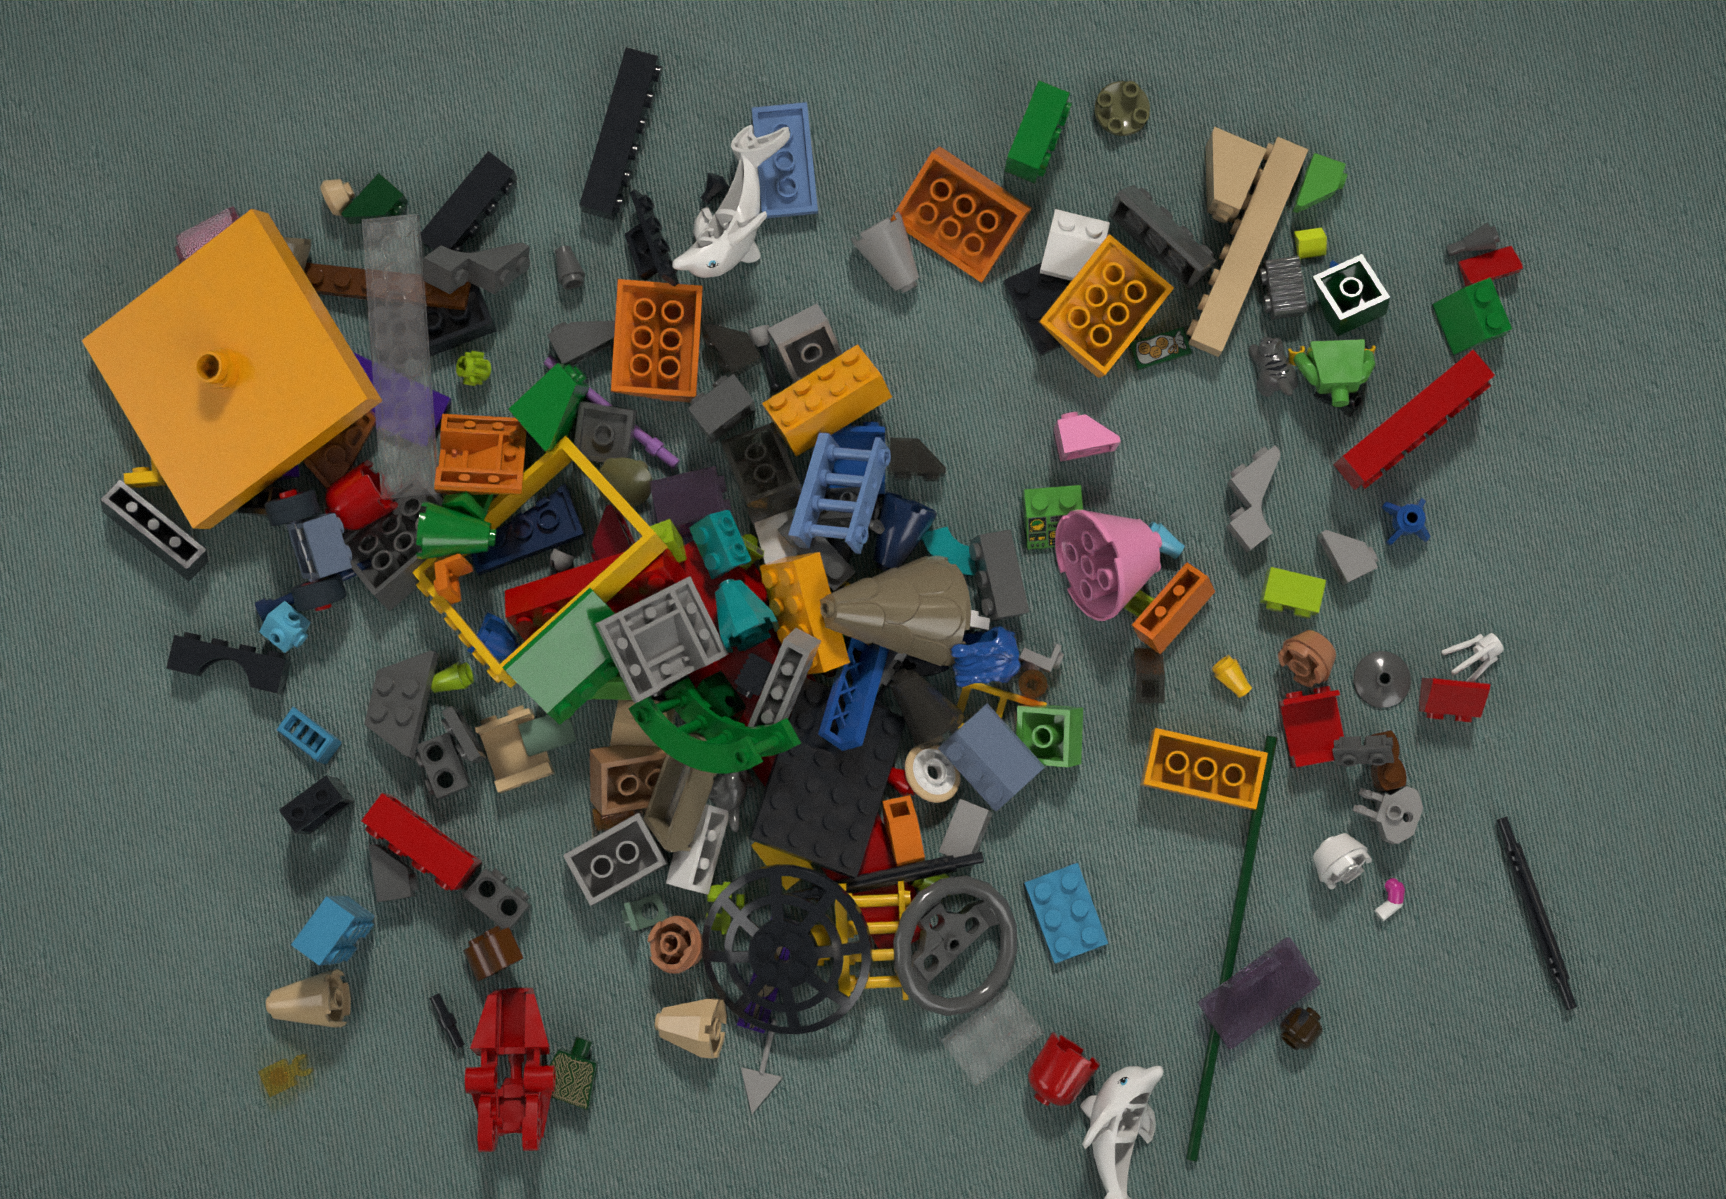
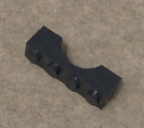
(194, 656)

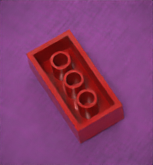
(421, 841)

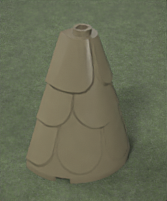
(905, 609)

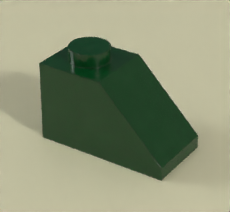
(375, 201)

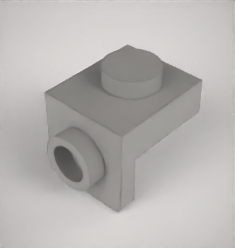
(1035, 661)

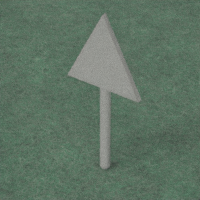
(759, 1083)

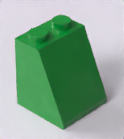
(552, 405)

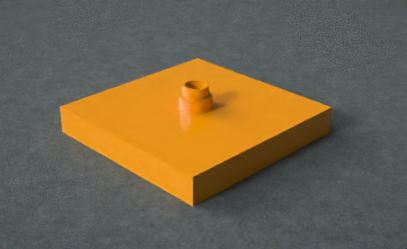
(231, 370)

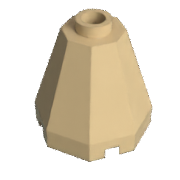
(694, 1026)

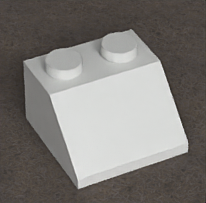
(1071, 243)

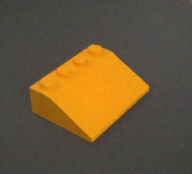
(1105, 306)

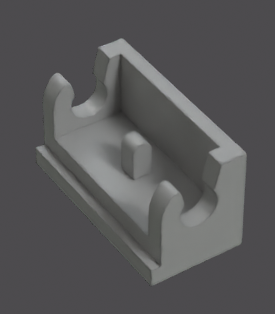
(965, 829)

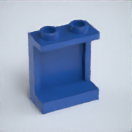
(857, 438)

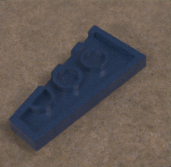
(539, 529)

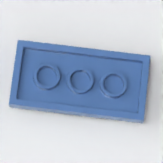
(787, 175)

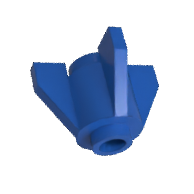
(1402, 525)
(496, 637)

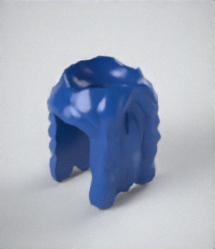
(986, 657)

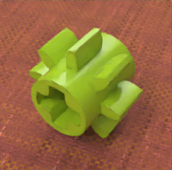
(473, 368)

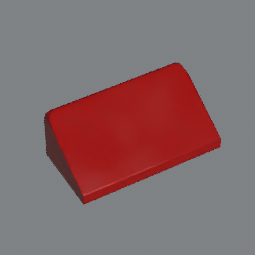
(1491, 264)

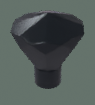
(714, 187)

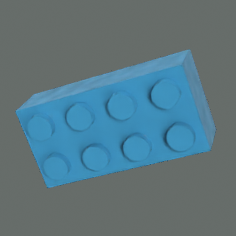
(334, 930)

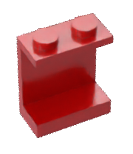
(1311, 725)

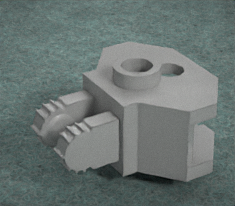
(1390, 811)

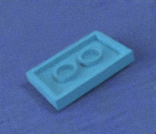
(1065, 913)

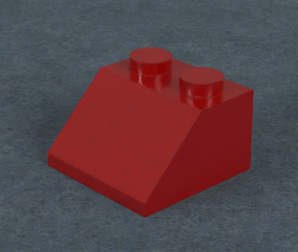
(1453, 698)

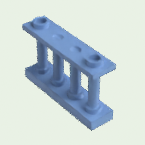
(820, 477)

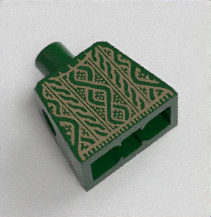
(575, 1074)

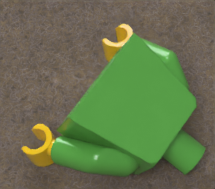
(1335, 366)

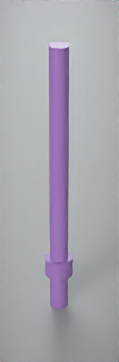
(653, 445)

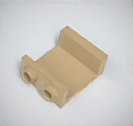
(507, 751)

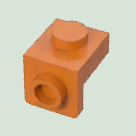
(448, 574)

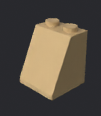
(1229, 173)

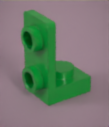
(471, 505)

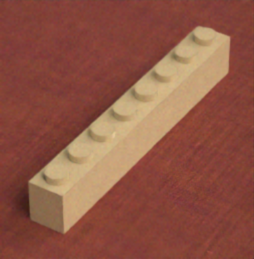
(1247, 246)

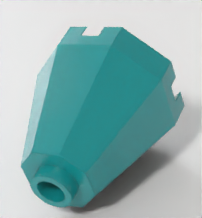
(742, 616)

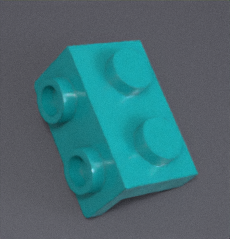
(720, 543)

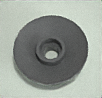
(1368, 682)

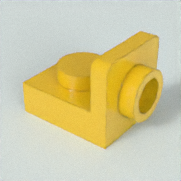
(143, 477)

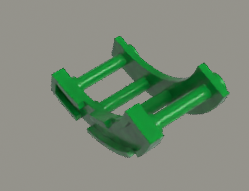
(729, 743)

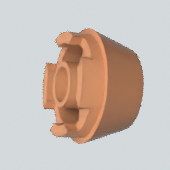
(1308, 657)
(675, 944)

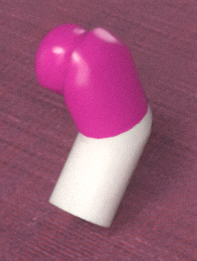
(1394, 901)

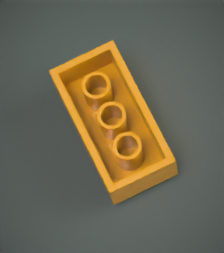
(827, 399)
(794, 595)
(1204, 769)

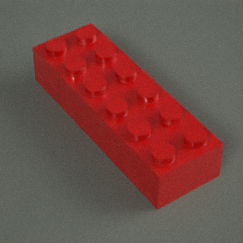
(1419, 416)
(538, 601)

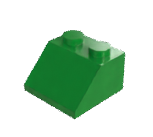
(1472, 316)

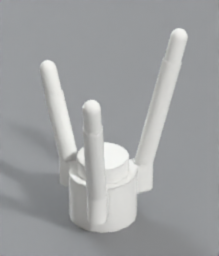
(1486, 649)

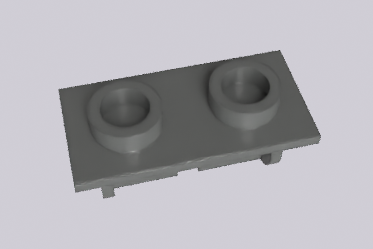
(1350, 752)

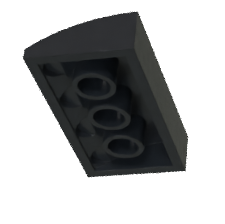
(456, 327)

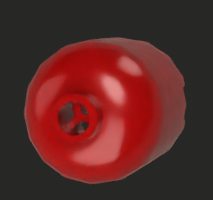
(358, 497)
(1060, 1071)

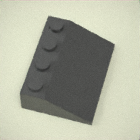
(1161, 235)
(392, 548)

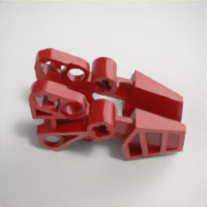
(515, 1028)

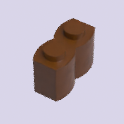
(1390, 774)
(492, 953)

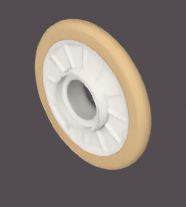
(922, 784)

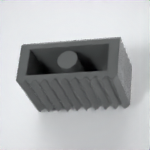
(1283, 288)

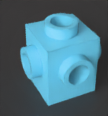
(285, 627)

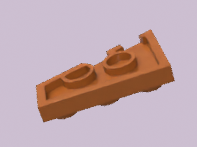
(340, 453)

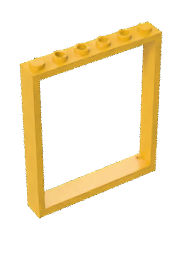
(504, 505)

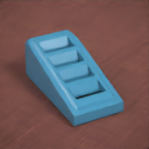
(323, 746)

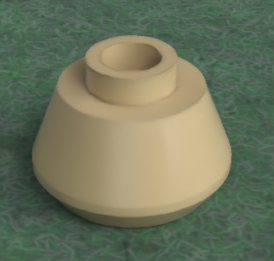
(337, 195)

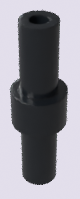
(447, 1021)

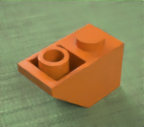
(903, 830)

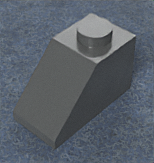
(391, 876)

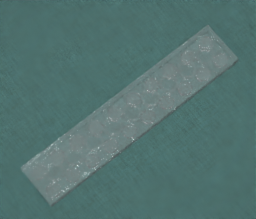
(400, 356)

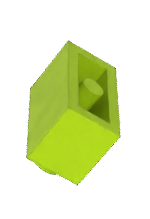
(1292, 592)

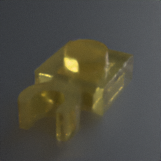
(281, 1075)

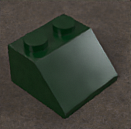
(1350, 295)

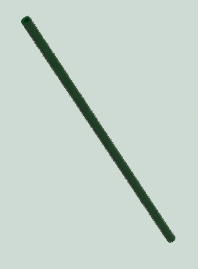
(1231, 951)

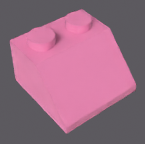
(1082, 437)

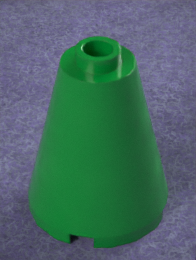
(449, 533)

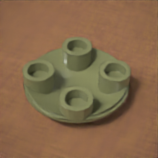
(1122, 108)
(628, 478)

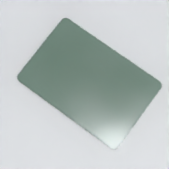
(545, 734)

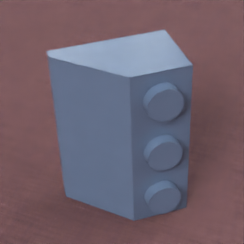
(991, 757)

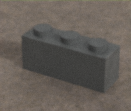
(998, 575)

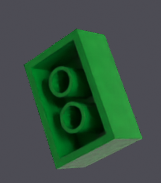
(1038, 132)

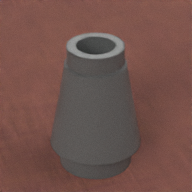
(568, 268)

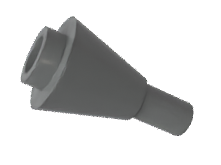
(1480, 239)

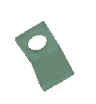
(633, 913)

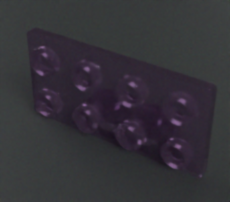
(1259, 993)

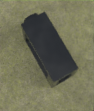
(307, 810)

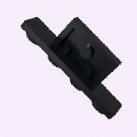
(647, 244)

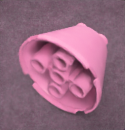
(1105, 559)

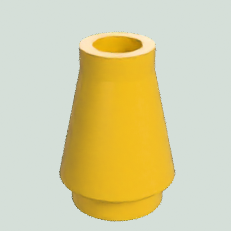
(1231, 675)

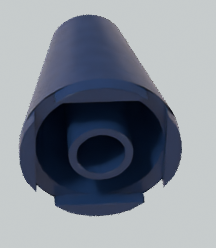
(904, 527)

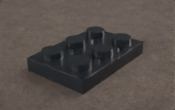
(1032, 297)

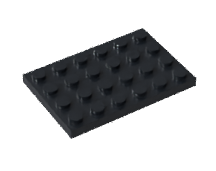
(825, 798)

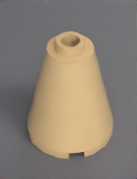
(314, 1001)

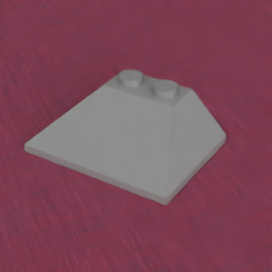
(661, 639)

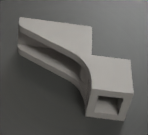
(1250, 486)

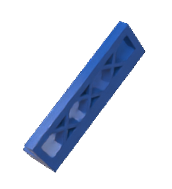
(858, 697)

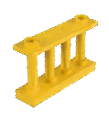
(847, 930)

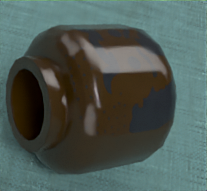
(1301, 1028)

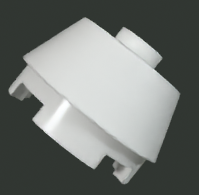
(1340, 859)

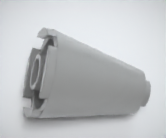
(889, 252)

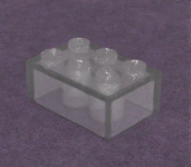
(991, 1036)

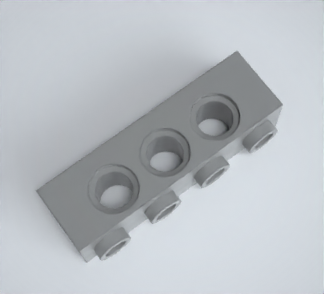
(785, 678)

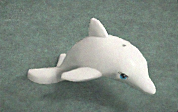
(731, 231)
(1115, 1121)

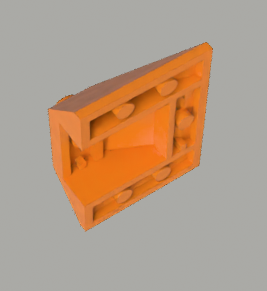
(480, 455)

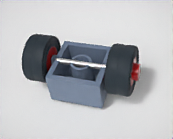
(316, 545)

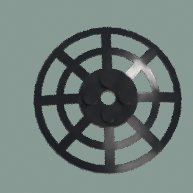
(802, 947)

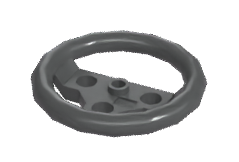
(950, 939)

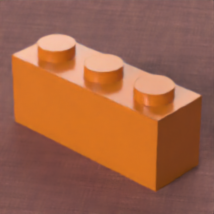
(1173, 608)

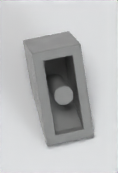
(1348, 555)

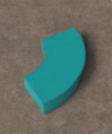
(942, 543)

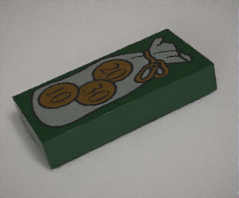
(1160, 348)

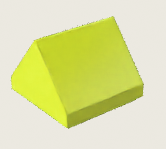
(1310, 243)

